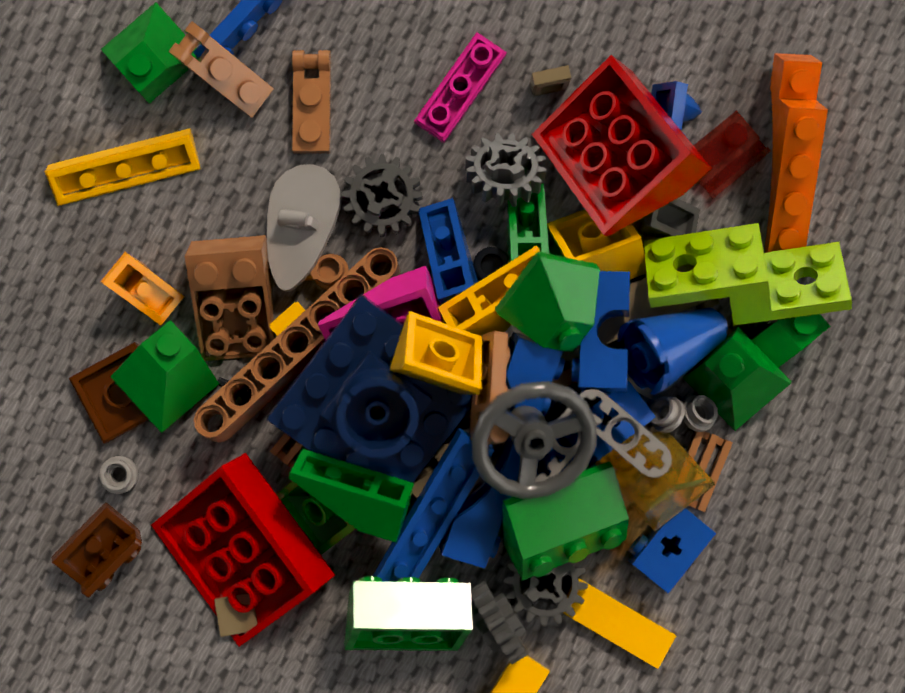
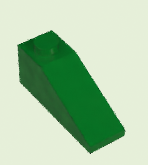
(527, 225)
(788, 336)
(358, 495)

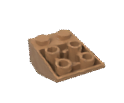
(231, 296)

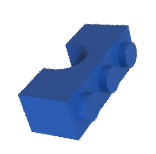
(599, 365)

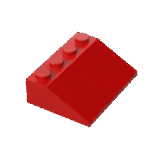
(619, 148)
(241, 540)

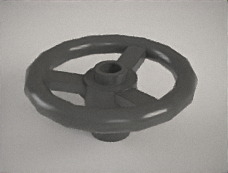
(533, 438)

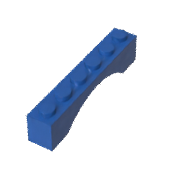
(476, 525)

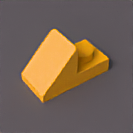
(142, 288)

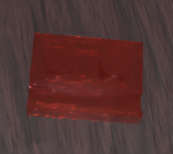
(729, 152)

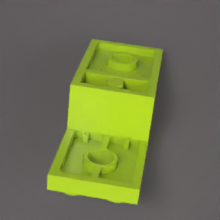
(758, 283)

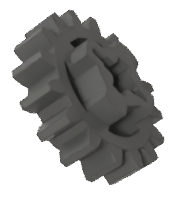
(505, 169)
(388, 180)
(532, 596)
(498, 622)

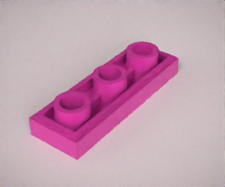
(449, 105)

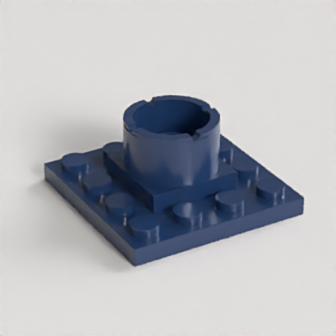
(351, 374)

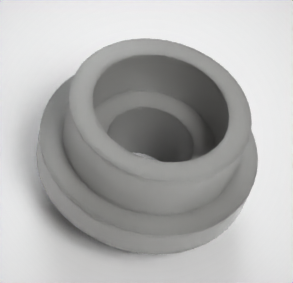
(668, 413)
(699, 413)
(107, 470)

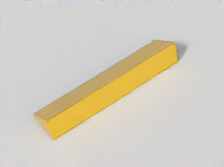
(123, 163)

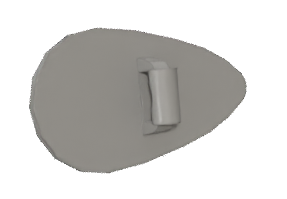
(300, 222)

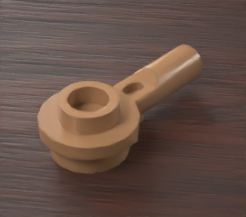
(328, 270)

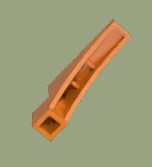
(796, 150)

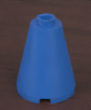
(670, 345)

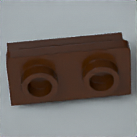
(98, 549)

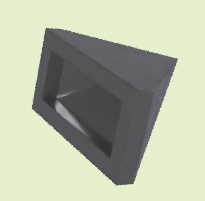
(670, 220)

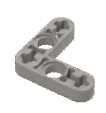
(637, 461)

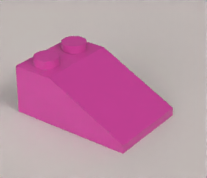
(397, 296)

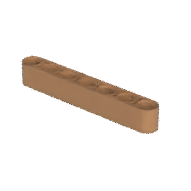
(279, 351)

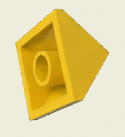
(439, 355)

